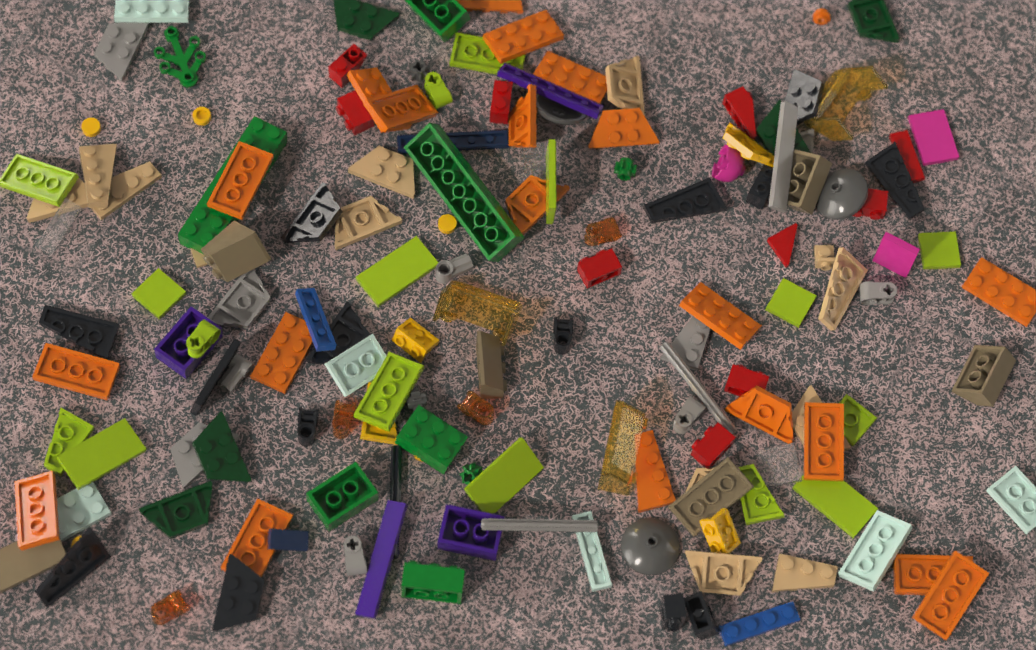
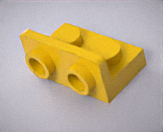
(414, 339)
(720, 532)

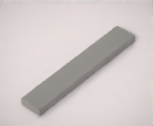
(783, 157)

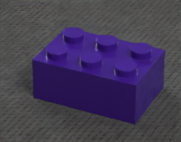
(173, 348)
(463, 533)

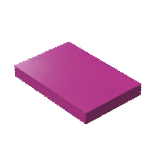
(933, 137)
(896, 254)

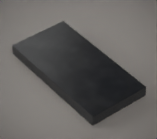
(215, 377)

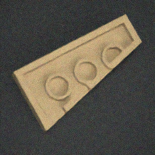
(97, 170)
(127, 186)
(842, 286)

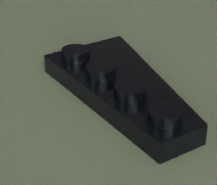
(78, 563)

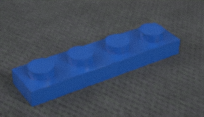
(315, 319)
(759, 623)

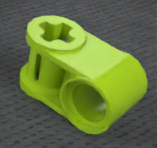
(436, 90)
(202, 339)

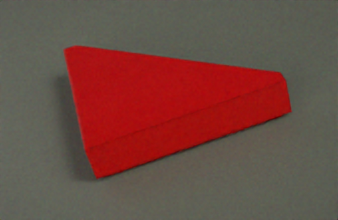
(783, 243)

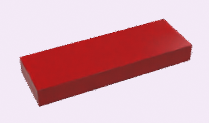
(908, 154)

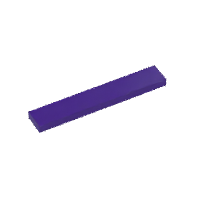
(551, 91)
(381, 559)

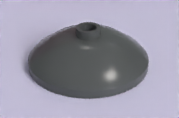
(557, 112)
(847, 198)
(649, 558)

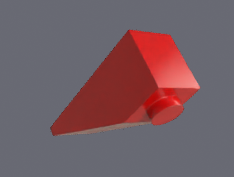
(740, 107)

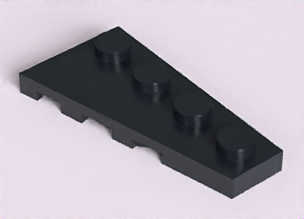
(893, 176)
(688, 202)
(85, 331)

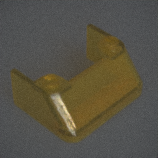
(838, 98)
(479, 308)
(622, 449)

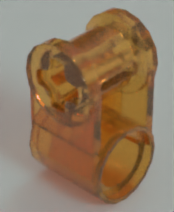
(602, 232)
(474, 405)
(343, 416)
(170, 607)

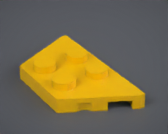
(748, 147)

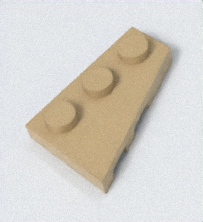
(800, 573)

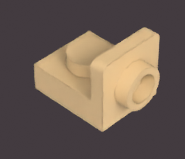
(824, 257)

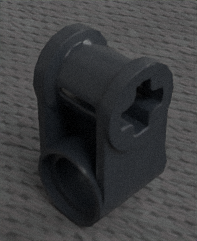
(562, 332)
(307, 423)

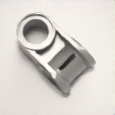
(876, 293)
(689, 413)
(354, 559)

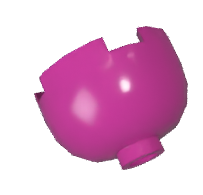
(729, 165)

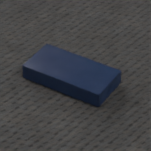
(288, 540)

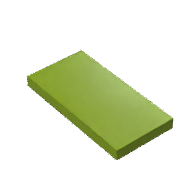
(474, 54)
(38, 180)
(551, 199)
(397, 271)
(389, 391)
(101, 454)
(504, 477)
(838, 503)

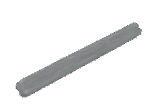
(697, 387)
(539, 525)

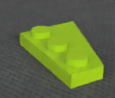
(67, 433)
(758, 503)

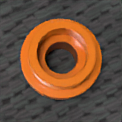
(821, 16)

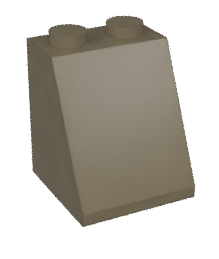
(234, 252)

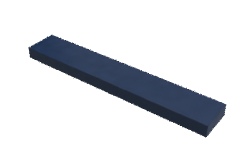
(467, 140)

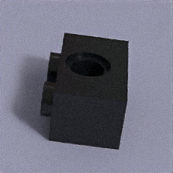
(761, 188)
(672, 612)
(701, 615)

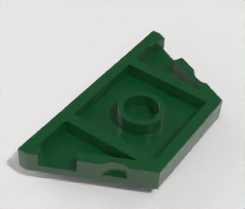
(362, 18)
(873, 20)
(768, 132)
(220, 453)
(181, 511)

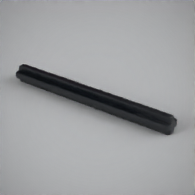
(395, 481)

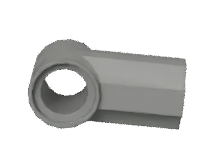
(454, 268)
(238, 369)

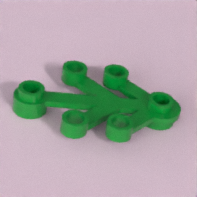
(180, 58)

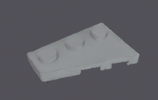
(690, 343)

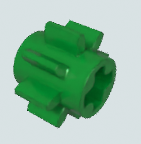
(625, 169)
(470, 472)

